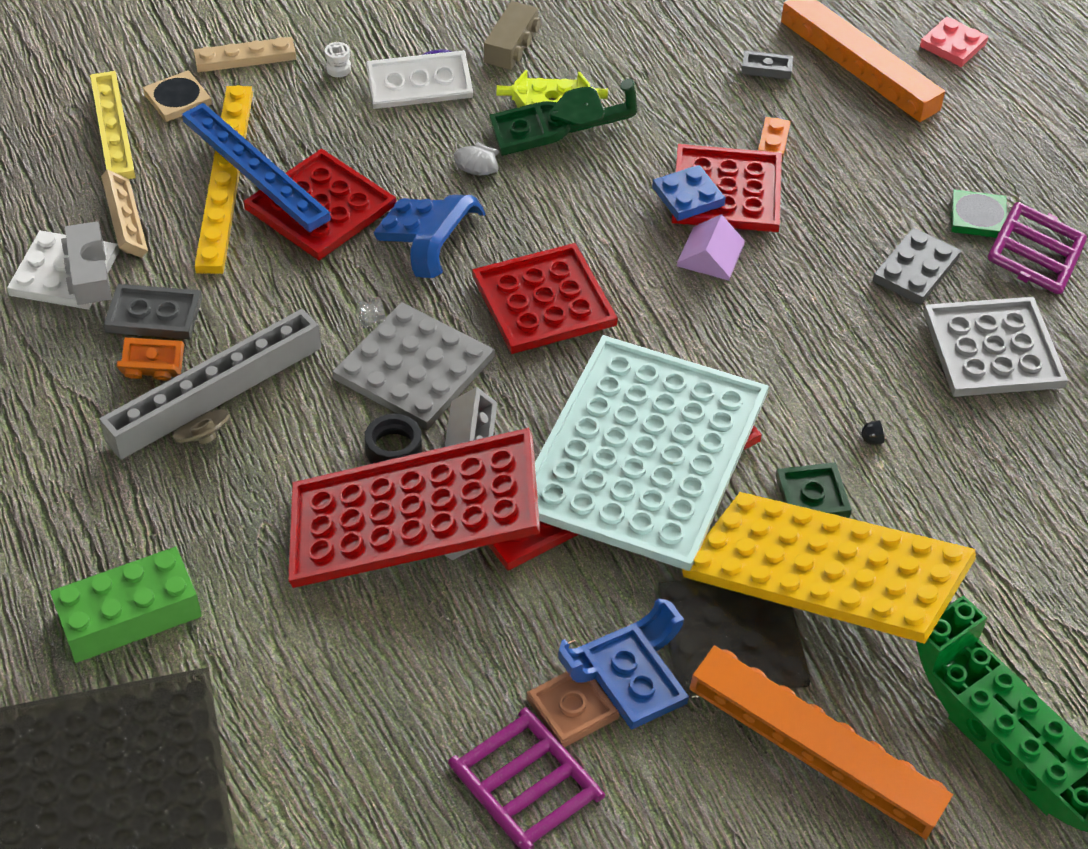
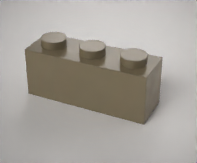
(511, 35)

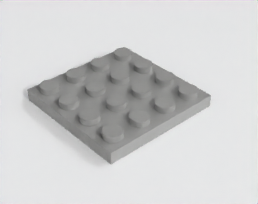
(994, 346)
(414, 365)

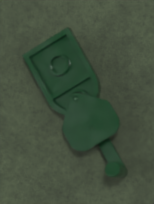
(552, 121)

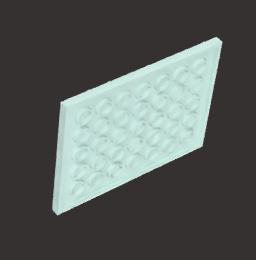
(645, 451)

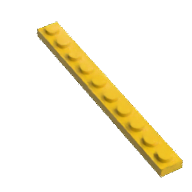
(222, 188)

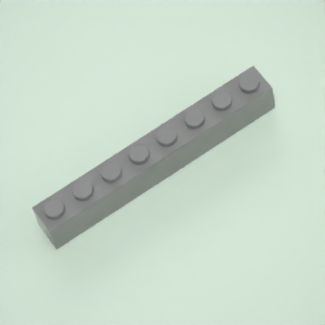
(210, 384)

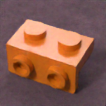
(151, 358)

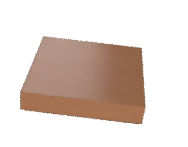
(572, 708)

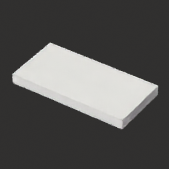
(419, 79)

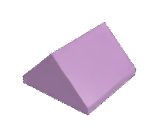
(712, 248)

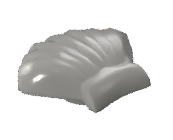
(477, 159)

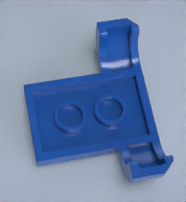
(427, 226)
(630, 667)

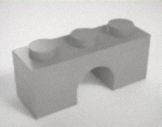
(86, 263)

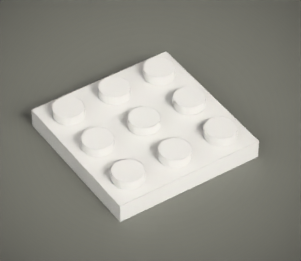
(44, 274)

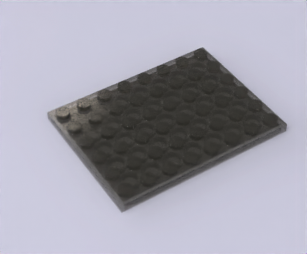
(116, 769)

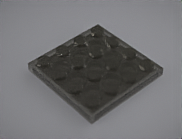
(750, 627)

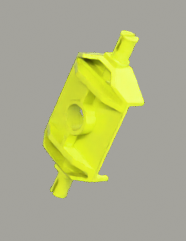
(535, 90)

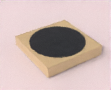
(176, 95)

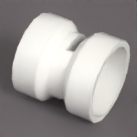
(338, 59)

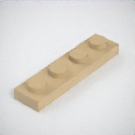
(245, 54)
(124, 214)

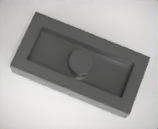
(767, 65)

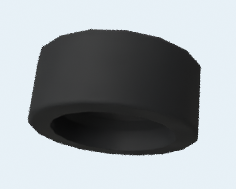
(388, 425)

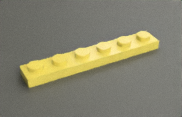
(112, 124)

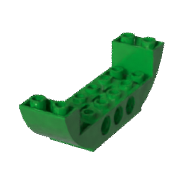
(1006, 716)

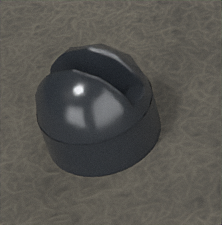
(873, 433)

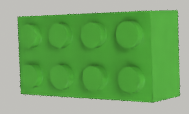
(126, 604)

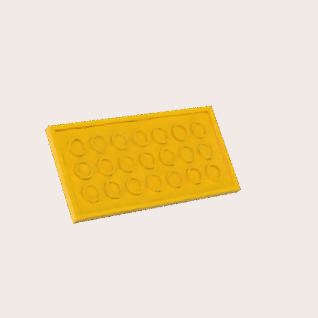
(832, 566)

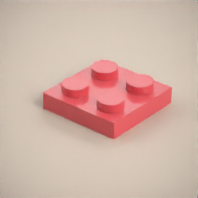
(954, 41)

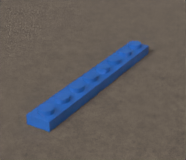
(256, 167)

